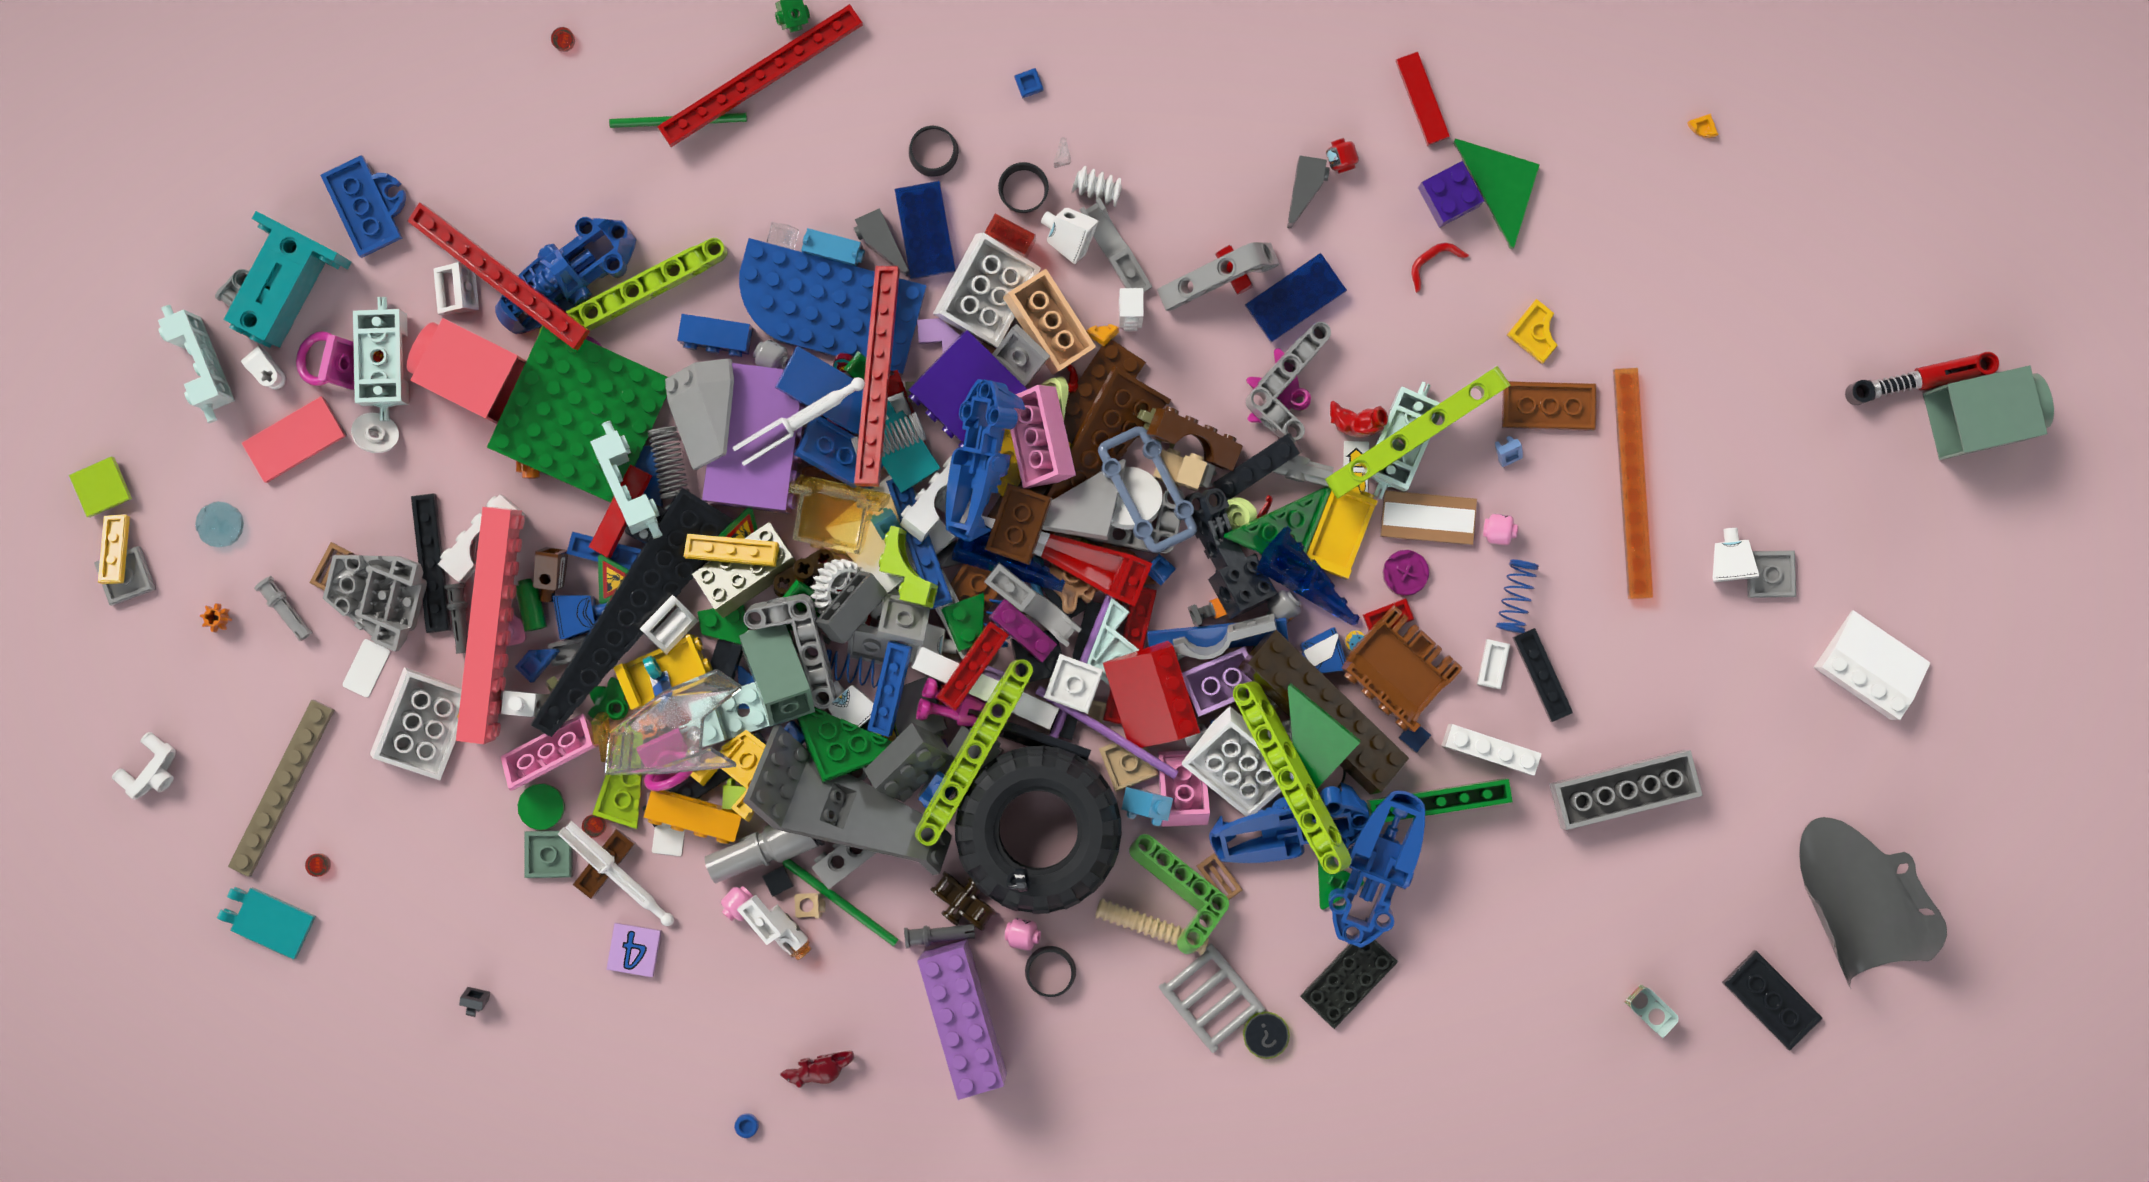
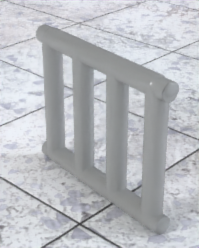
(1240, 989)

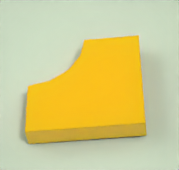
(1533, 332)

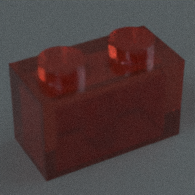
(1011, 235)

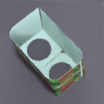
(1671, 1017)

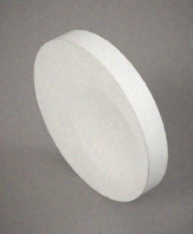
(1145, 494)

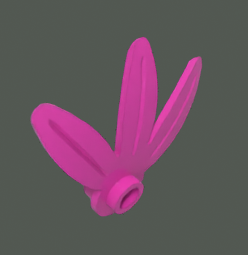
(1289, 394)

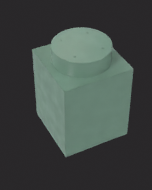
(1989, 411)

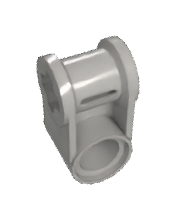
(230, 289)

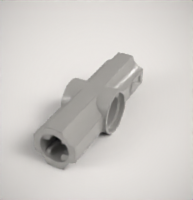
(1303, 470)

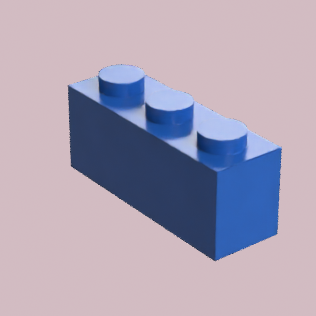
(714, 335)

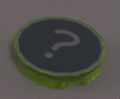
(1266, 1035)

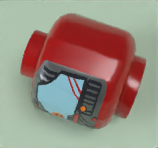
(1342, 156)

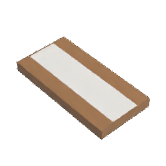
(1428, 517)

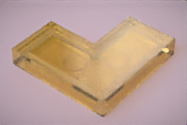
(600, 730)

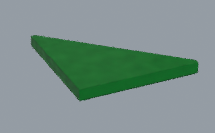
(1503, 184)
(1300, 516)
(1318, 737)
(839, 744)

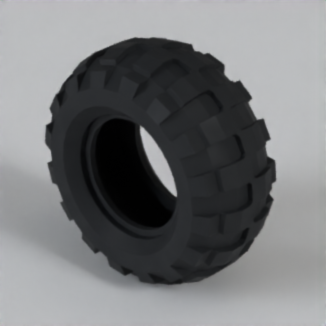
(1048, 771)

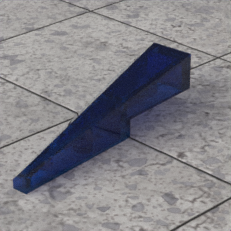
(974, 554)
(1291, 567)

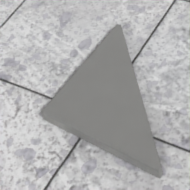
(1085, 508)

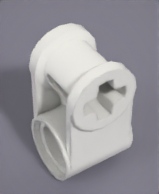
(264, 369)

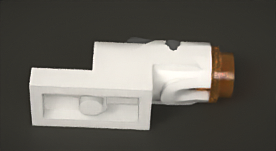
(776, 926)

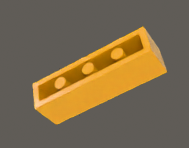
(692, 814)

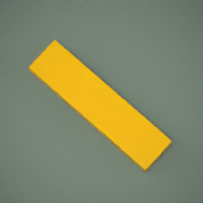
(731, 550)

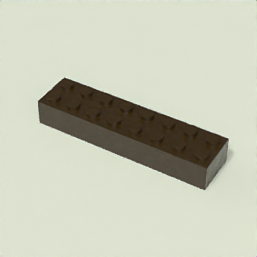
(1278, 663)

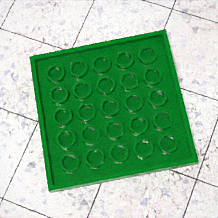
(562, 407)

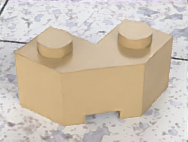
(1185, 470)

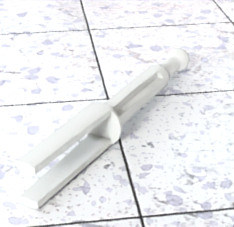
(802, 417)
(604, 863)

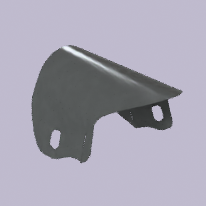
(1864, 902)

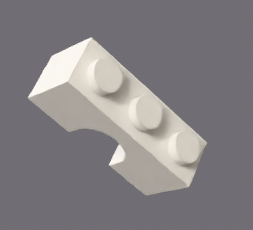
(1130, 309)

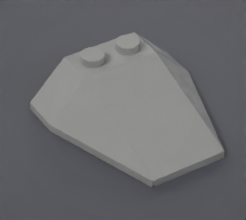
(702, 408)

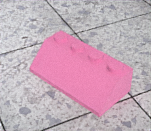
(1041, 439)
(548, 752)

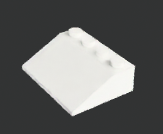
(978, 286)
(1873, 666)
(419, 725)
(1232, 764)

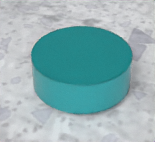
(652, 667)

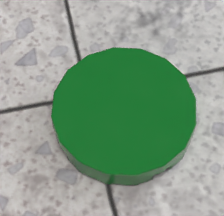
(541, 806)

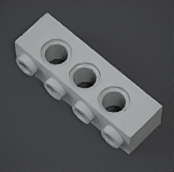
(832, 875)

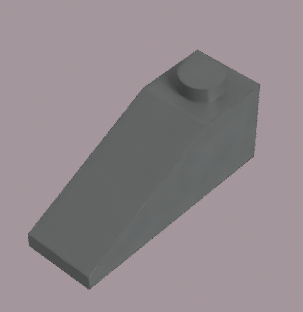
(1307, 182)
(878, 237)

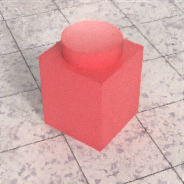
(464, 368)

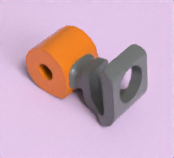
(1213, 609)

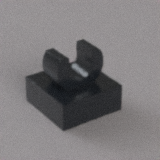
(474, 1000)

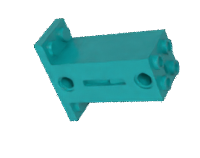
(278, 283)

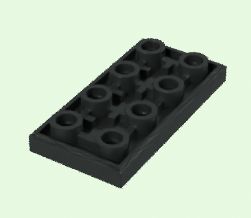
(1348, 981)

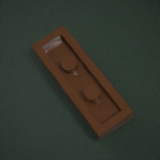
(590, 880)

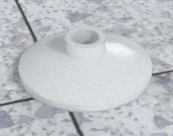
(369, 425)

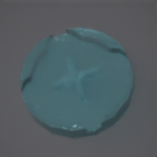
(219, 524)

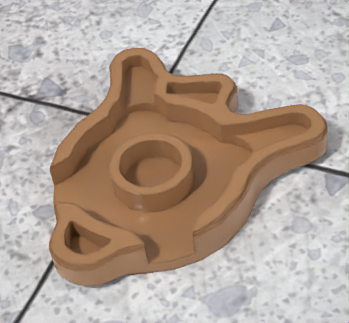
(1073, 589)

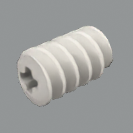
(1097, 186)

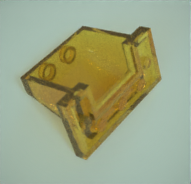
(834, 513)

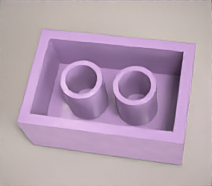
(1214, 681)

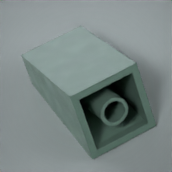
(777, 674)

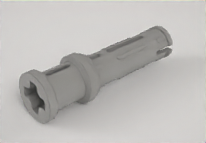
(277, 600)

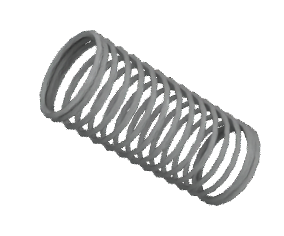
(916, 427)
(659, 433)

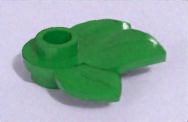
(606, 698)

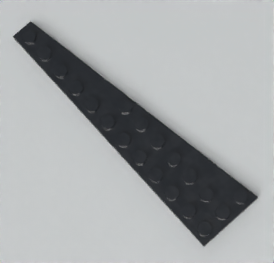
(648, 584)

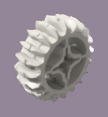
(832, 577)

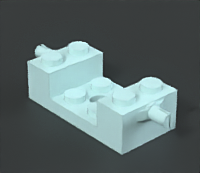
(189, 332)
(380, 382)
(1404, 409)
(612, 452)
(726, 721)

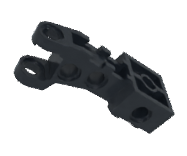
(1236, 576)

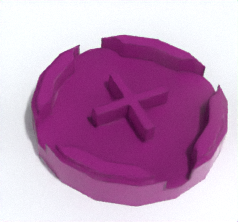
(1405, 572)

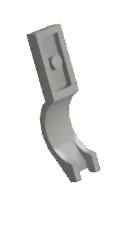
(1116, 249)
(1032, 603)
(1234, 632)

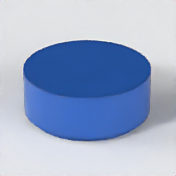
(746, 1125)

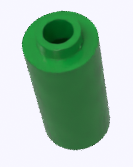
(530, 606)

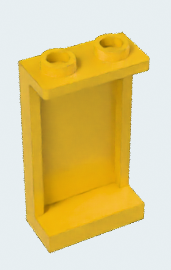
(1341, 532)
(682, 664)

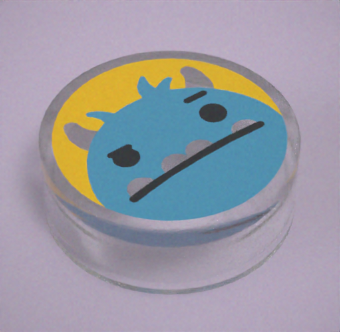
(1352, 639)

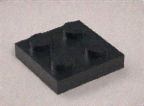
(1040, 669)

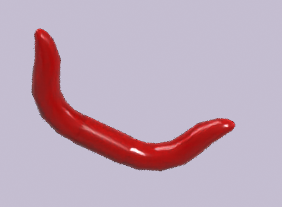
(1429, 254)

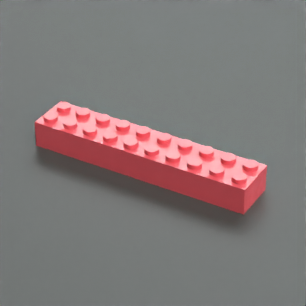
(489, 625)

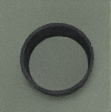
(1019, 167)
(933, 172)
(1066, 955)

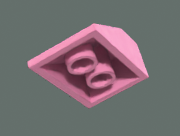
(1188, 792)

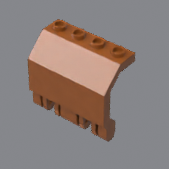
(1399, 671)

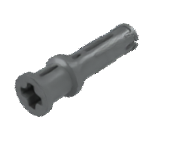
(457, 606)
(926, 935)

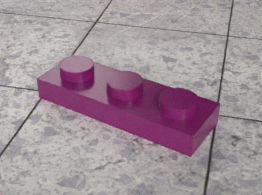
(1023, 630)

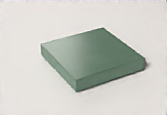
(547, 855)

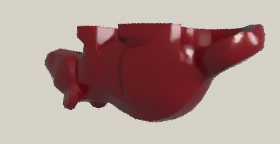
(822, 1070)

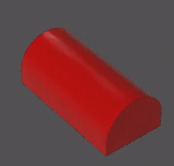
(1240, 284)

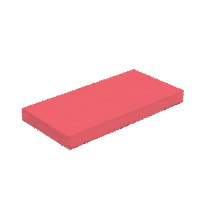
(293, 439)

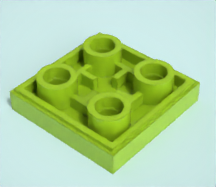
(100, 487)

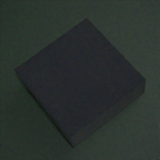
(778, 881)

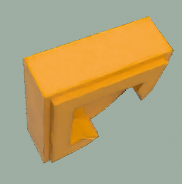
(1703, 126)
(1103, 334)

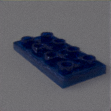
(925, 230)
(1295, 297)

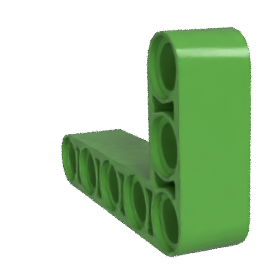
(1183, 888)

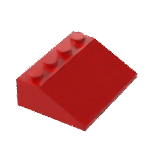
(1151, 696)

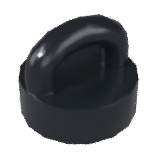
(1021, 878)

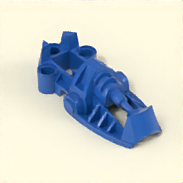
(560, 279)
(979, 464)
(1281, 832)
(1381, 861)

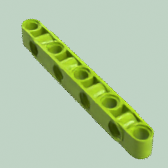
(650, 284)
(1417, 432)
(965, 768)
(1301, 792)

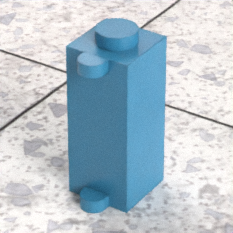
(833, 247)
(1147, 805)

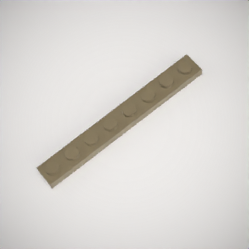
(281, 787)

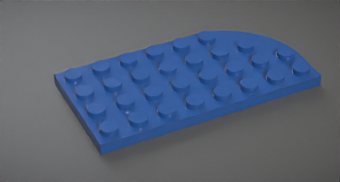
(821, 302)

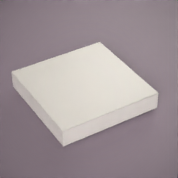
(1073, 683)

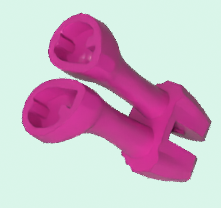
(961, 715)

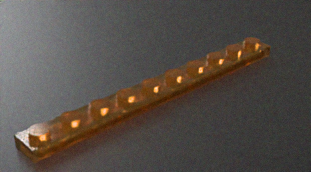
(1632, 483)

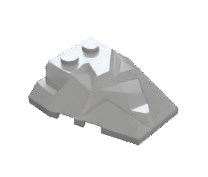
(377, 594)

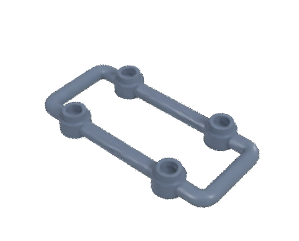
(1143, 528)

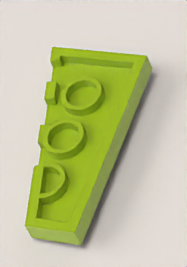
(620, 799)

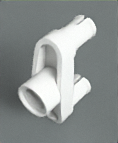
(154, 774)

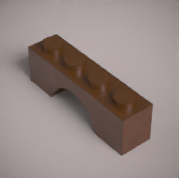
(1218, 449)

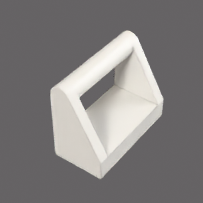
(464, 289)
(673, 628)

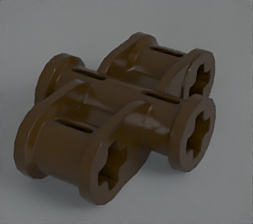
(809, 568)
(970, 906)

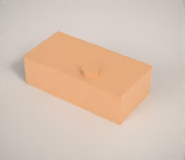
(1049, 320)

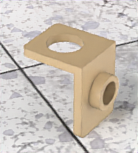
(818, 905)

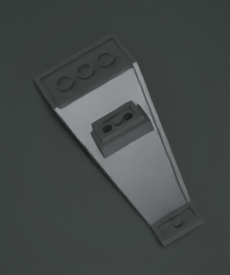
(840, 811)

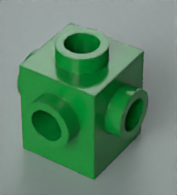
(784, 17)

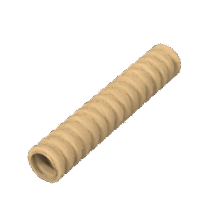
(1142, 923)

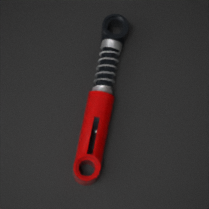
(1924, 377)

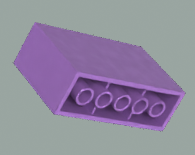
(767, 479)
(962, 1019)

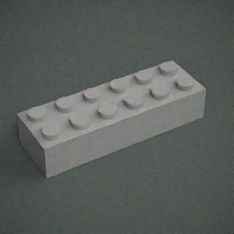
(1625, 789)

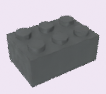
(907, 762)

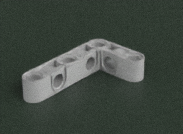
(1249, 258)
(1273, 412)
(1166, 526)
(807, 634)

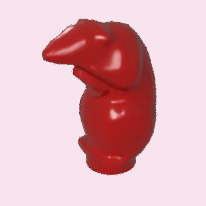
(1358, 425)

